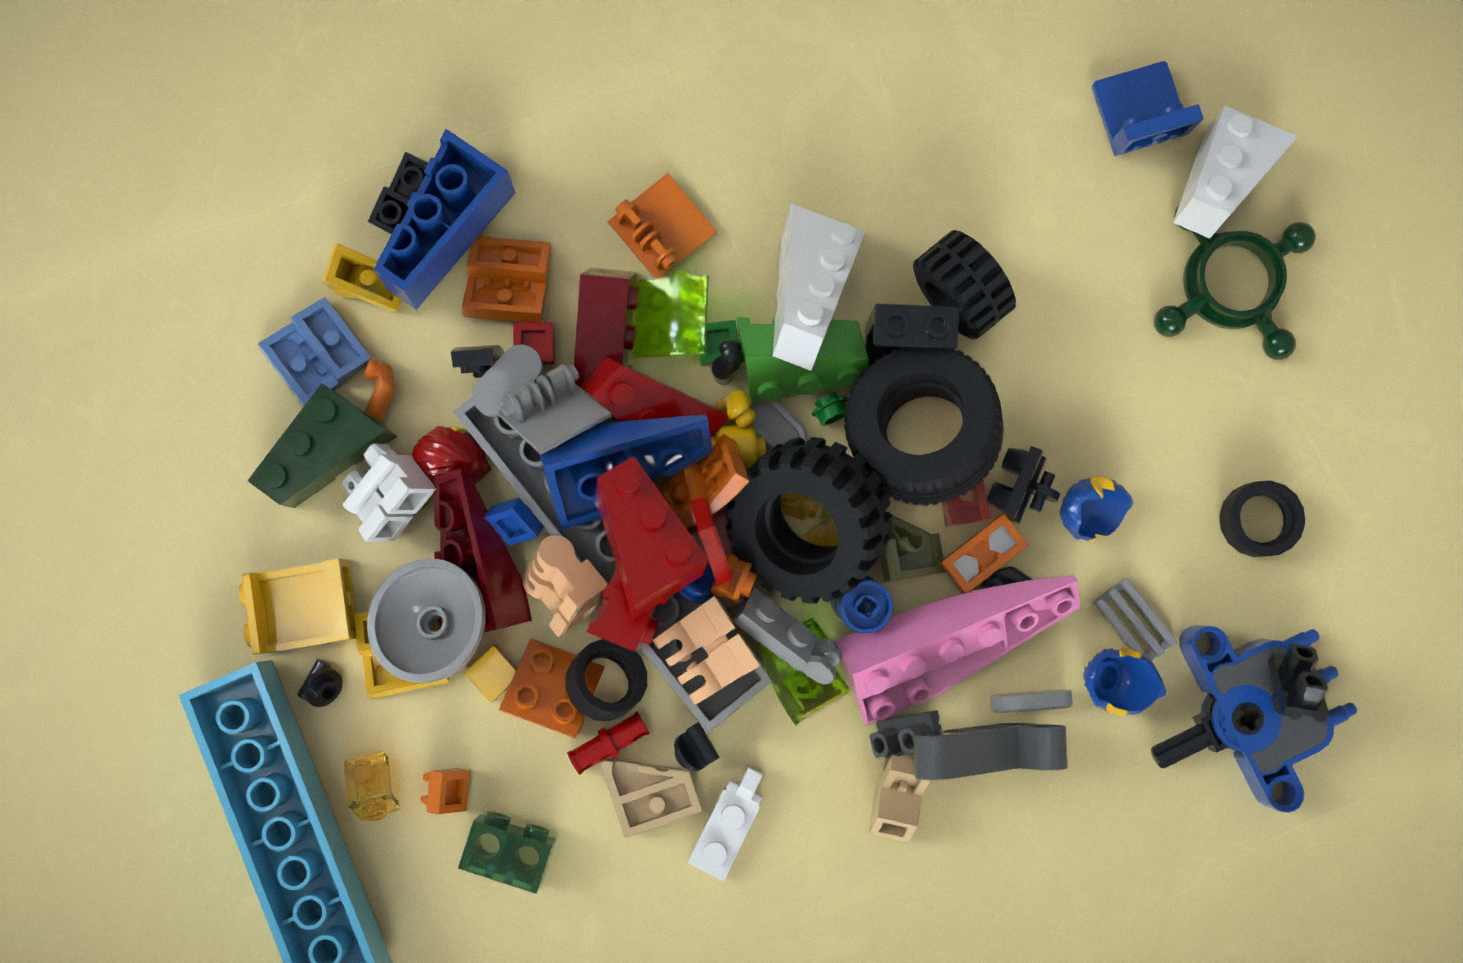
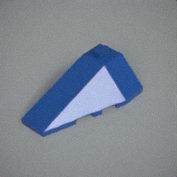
(658, 445)

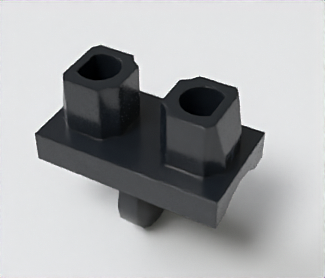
(1028, 468)
(1298, 685)

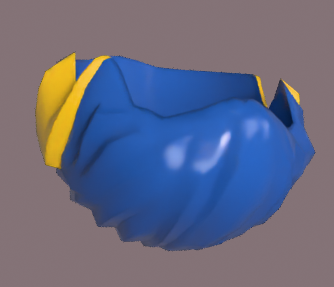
(1094, 507)
(1123, 681)

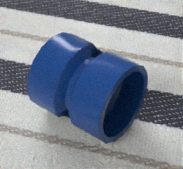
(866, 607)

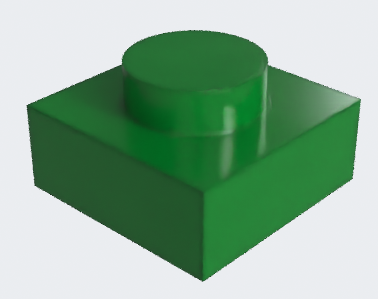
(715, 335)

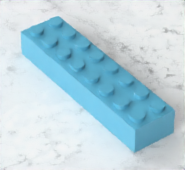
(282, 819)

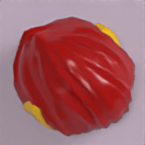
(448, 450)

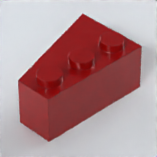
(636, 396)

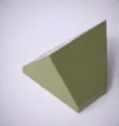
(910, 552)

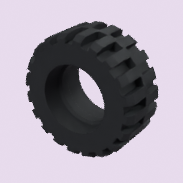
(842, 488)

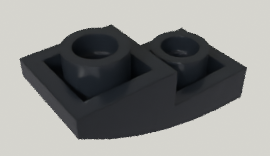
(393, 200)
(476, 358)

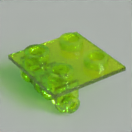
(671, 316)

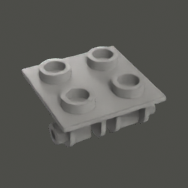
(551, 409)

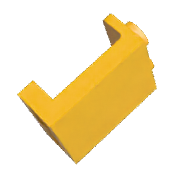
(299, 606)

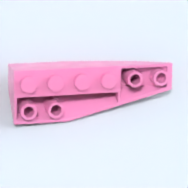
(947, 642)

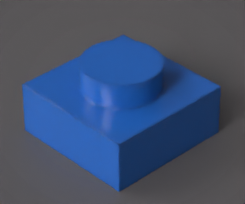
(514, 521)

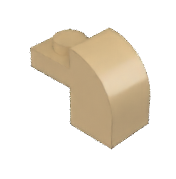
(897, 799)

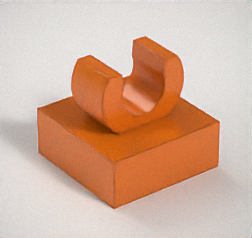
(446, 791)

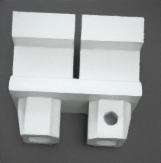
(386, 493)

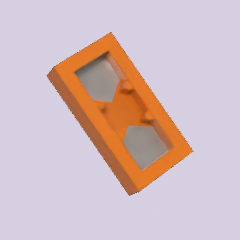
(983, 554)

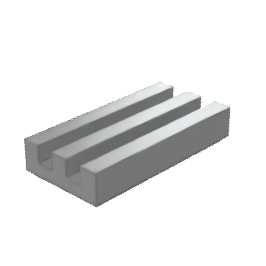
(1156, 624)

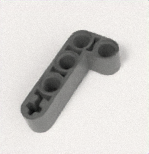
(989, 750)

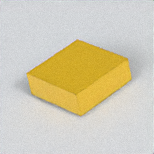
(491, 673)

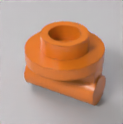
(740, 583)

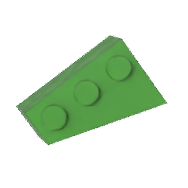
(770, 378)

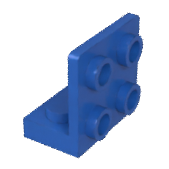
(1143, 108)

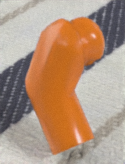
(383, 390)

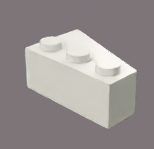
(1227, 167)

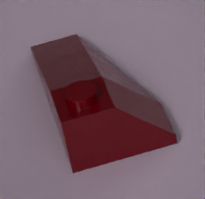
(478, 549)

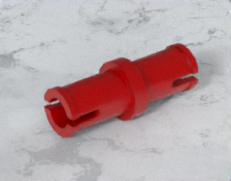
(608, 743)

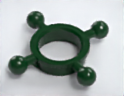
(1277, 342)

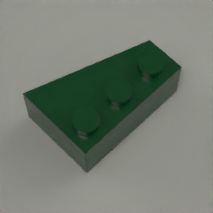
(317, 447)

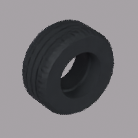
(917, 374)

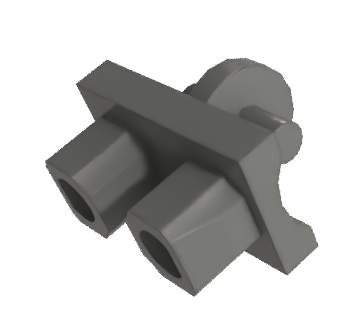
(896, 733)

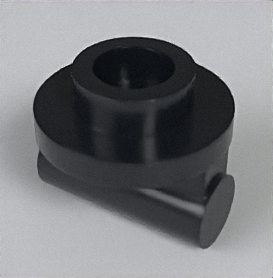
(321, 685)
(694, 749)

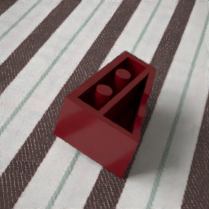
(604, 318)

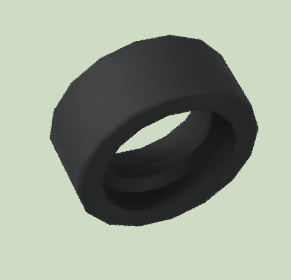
(1291, 510)
(585, 701)

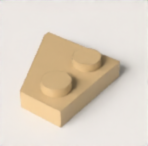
(649, 794)

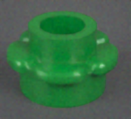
(829, 408)

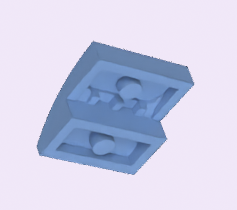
(314, 351)

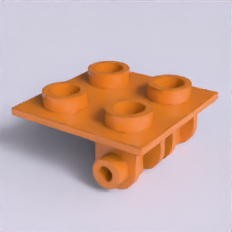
(661, 226)
(540, 689)

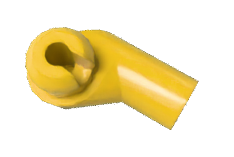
(737, 407)

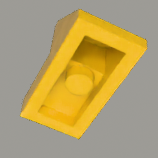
(353, 275)

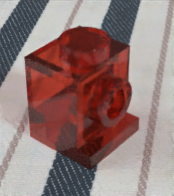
(961, 512)

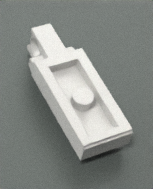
(727, 825)

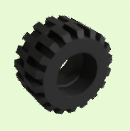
(965, 276)

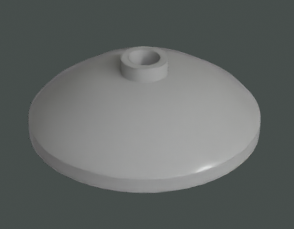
(406, 614)

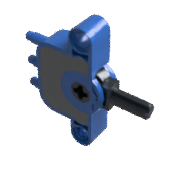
(1265, 741)

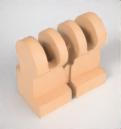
(563, 583)
(726, 657)

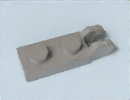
(788, 638)

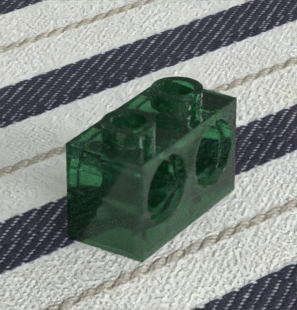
(506, 864)

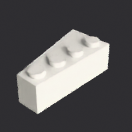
(812, 275)

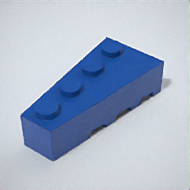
(443, 219)

